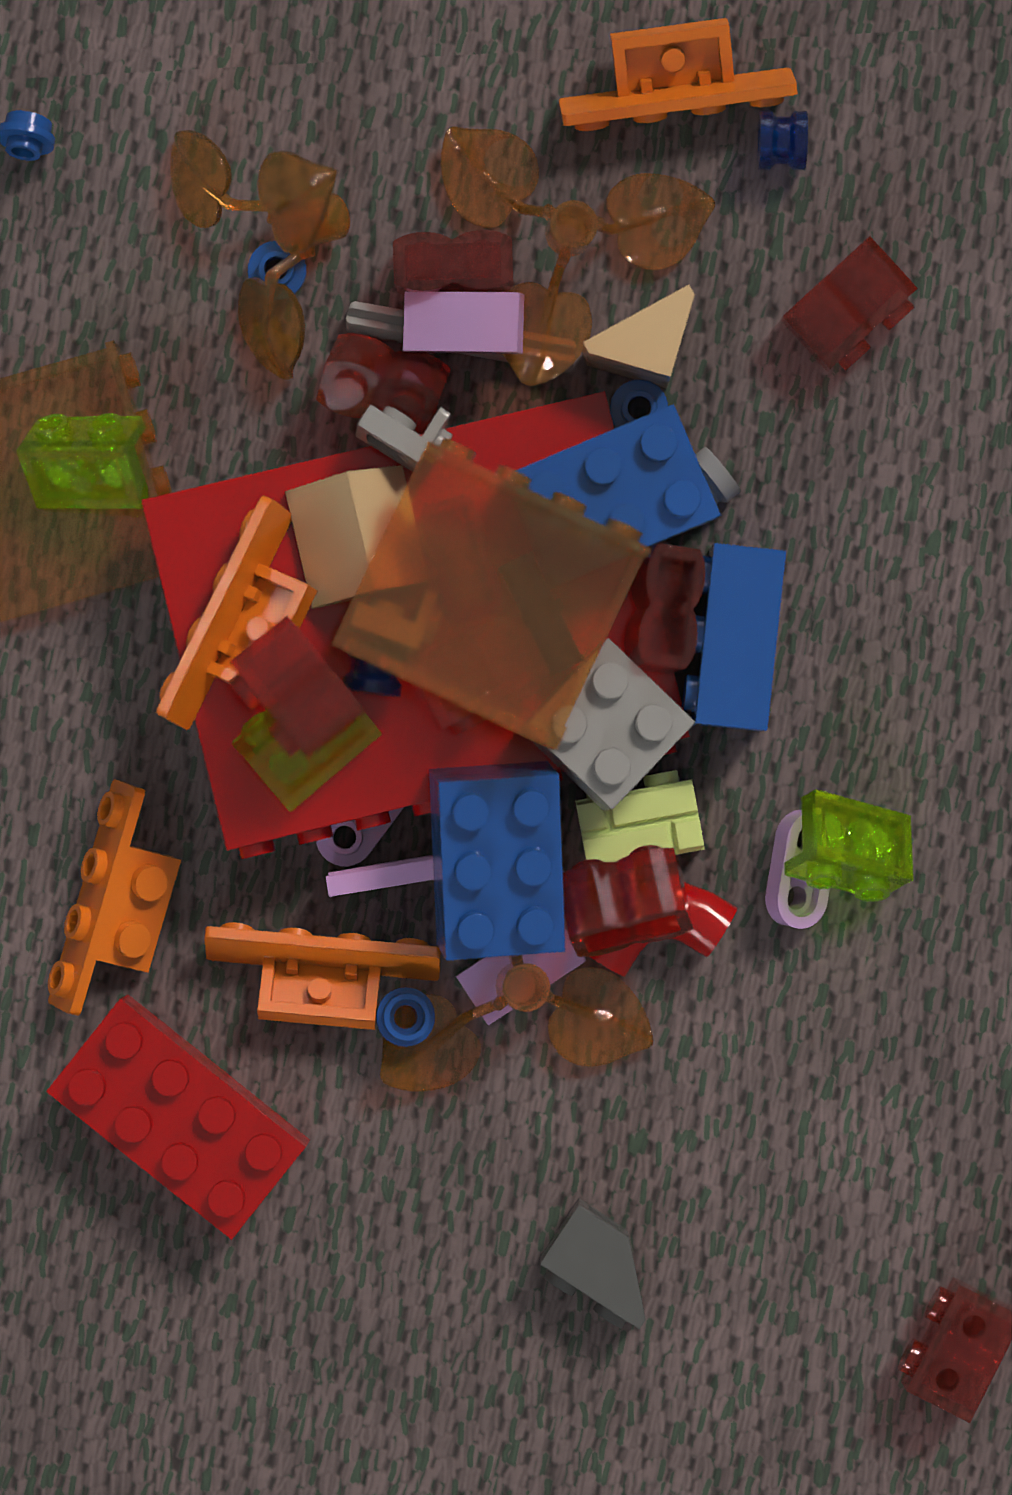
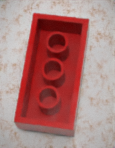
(178, 1116)

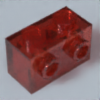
(958, 1349)

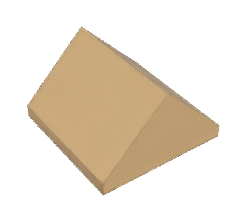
(643, 343)
(341, 526)

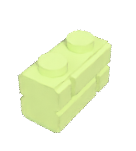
(653, 815)

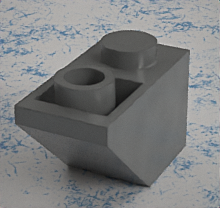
(597, 1259)

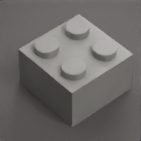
(617, 729)

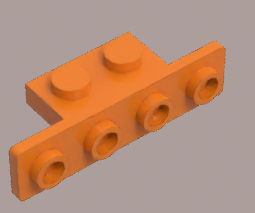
(672, 72)
(243, 607)
(118, 902)
(321, 976)

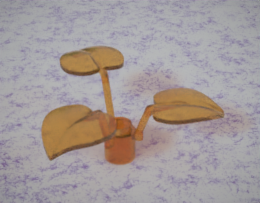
(652, 213)
(301, 217)
(590, 1027)

